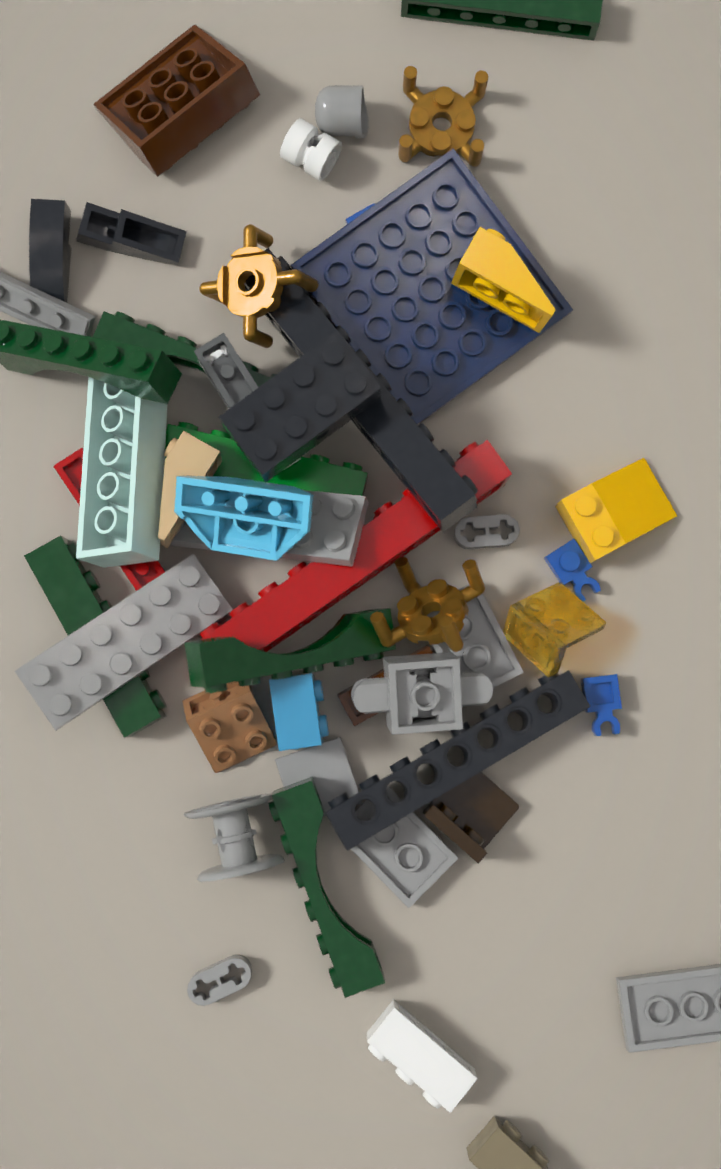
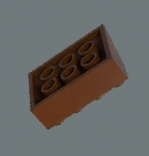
(178, 99)

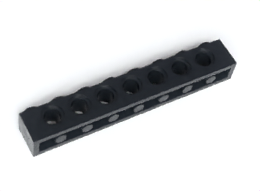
(566, 703)

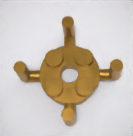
(447, 105)
(268, 287)
(436, 596)

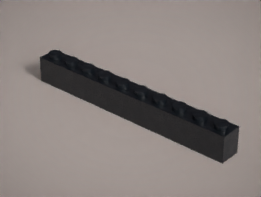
(387, 422)

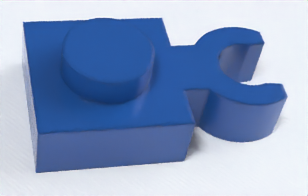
(570, 565)
(603, 697)

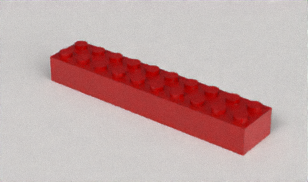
(383, 540)

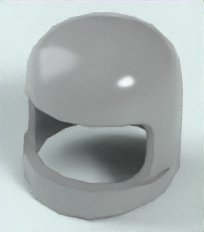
(342, 111)

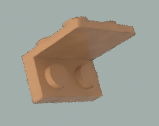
(228, 725)

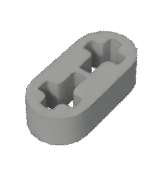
(486, 523)
(224, 987)

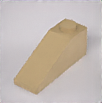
(183, 458)

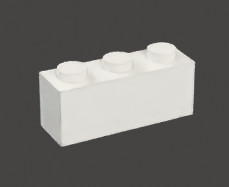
(420, 1057)

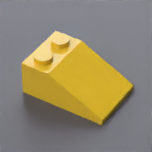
(501, 279)
(615, 510)

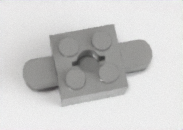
(422, 692)

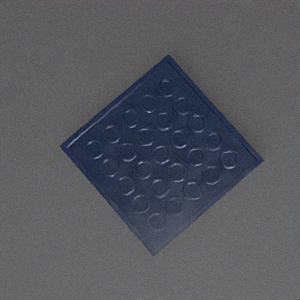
(394, 295)

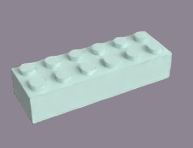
(121, 477)

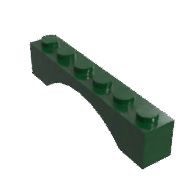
(180, 351)
(129, 367)
(228, 660)
(351, 953)

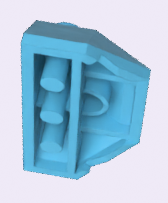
(244, 514)

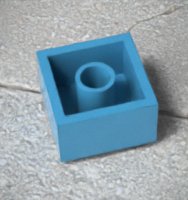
(297, 712)

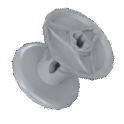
(234, 838)

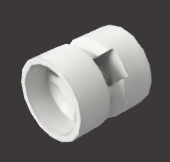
(308, 148)

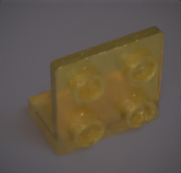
(549, 624)

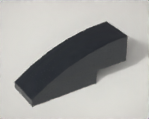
(130, 234)
(50, 247)

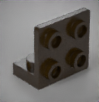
(472, 814)

